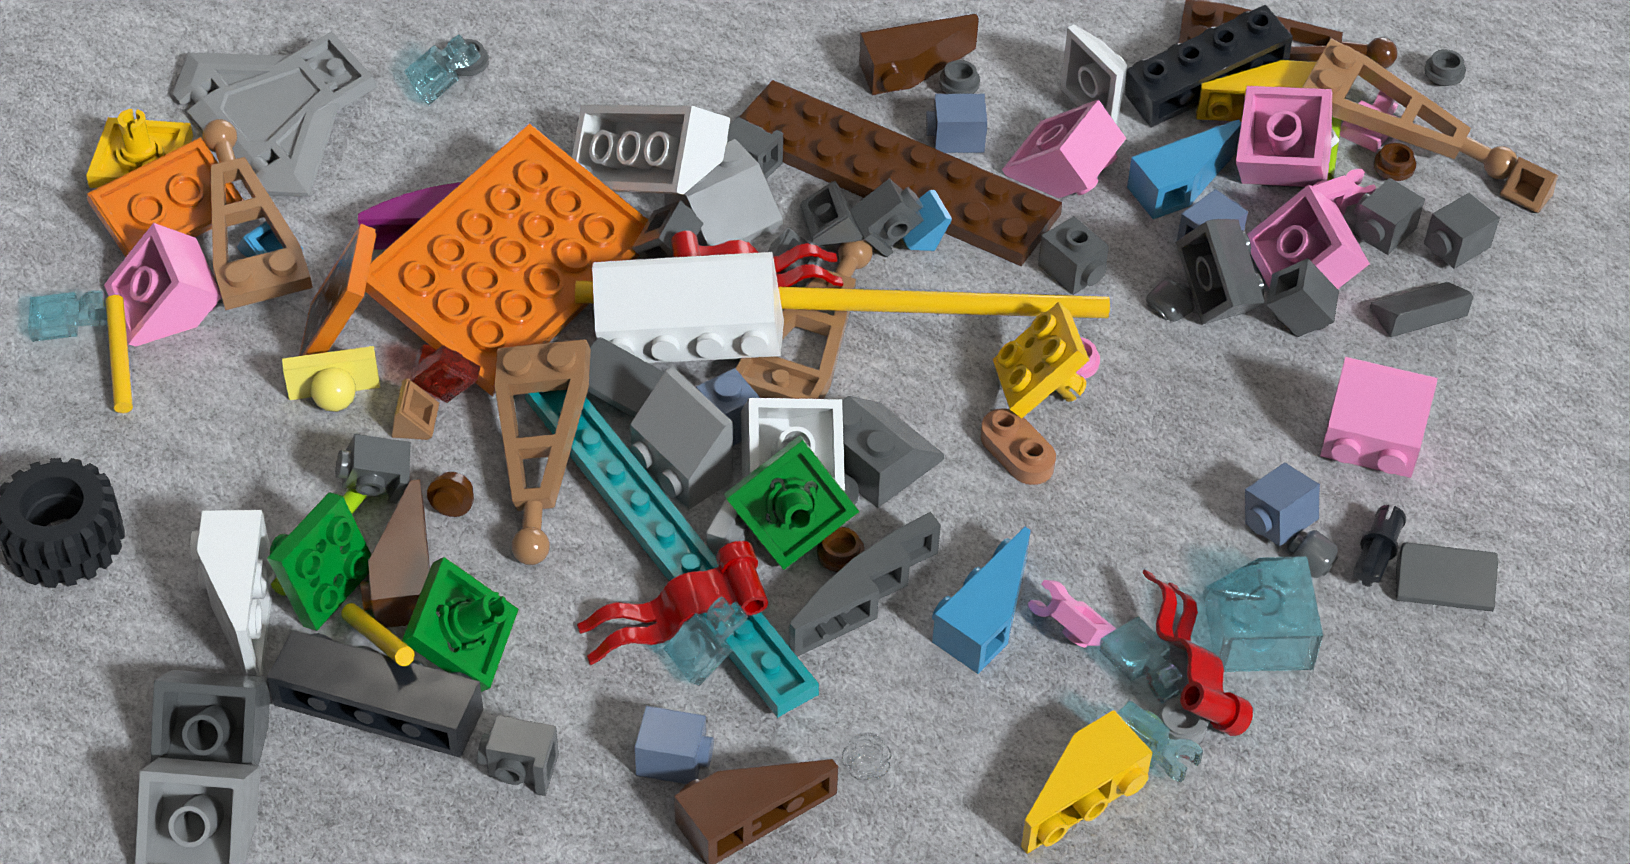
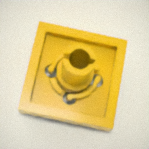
(132, 144)
(1042, 361)

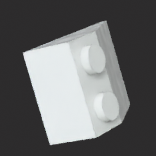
(237, 579)

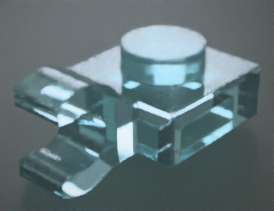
(436, 68)
(61, 314)
(701, 642)
(1139, 652)
(1155, 736)

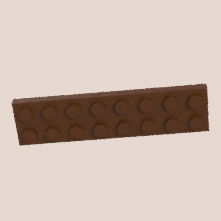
(863, 155)

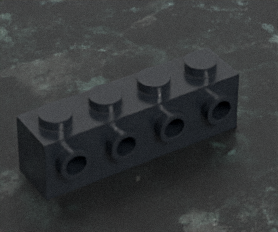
(1173, 79)
(376, 693)

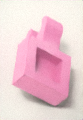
(1365, 137)
(1344, 189)
(1079, 620)

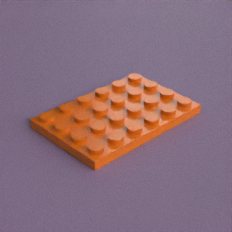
(505, 253)

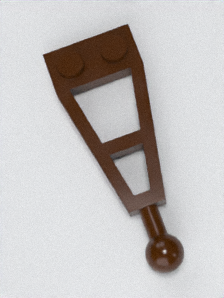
(1203, 14)

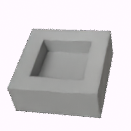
(726, 528)

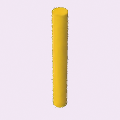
(118, 354)
(378, 634)

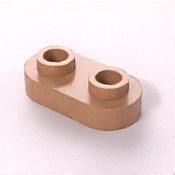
(1012, 440)

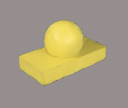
(331, 376)

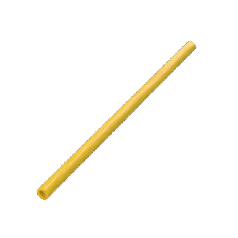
(921, 301)

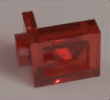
(443, 372)

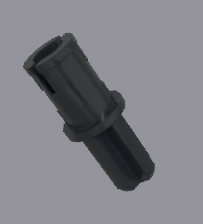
(1379, 545)

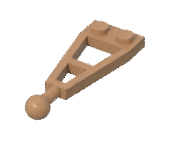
(1338, 70)
(260, 275)
(532, 371)
(786, 379)

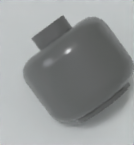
(1171, 300)
(1318, 550)

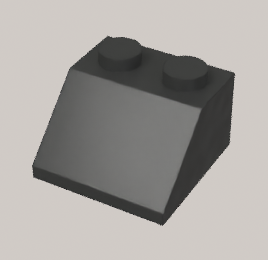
(1220, 270)
(882, 450)
(210, 717)

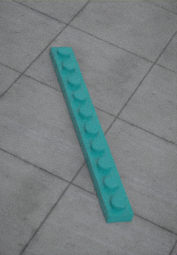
(675, 547)

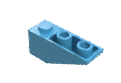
(1179, 172)
(980, 615)

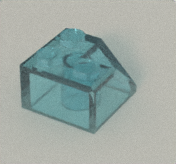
(1265, 616)

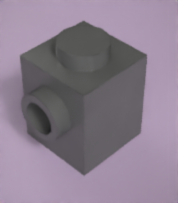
(1387, 215)
(1461, 230)
(1073, 255)
(1303, 298)

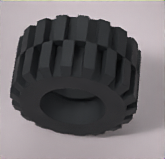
(66, 549)

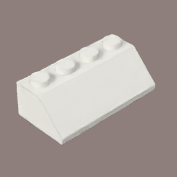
(649, 146)
(690, 307)

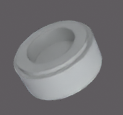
(1182, 722)

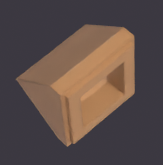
(1529, 185)
(414, 413)

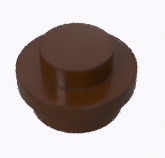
(1395, 162)
(451, 494)
(839, 548)

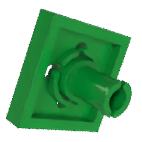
(802, 515)
(312, 558)
(466, 614)

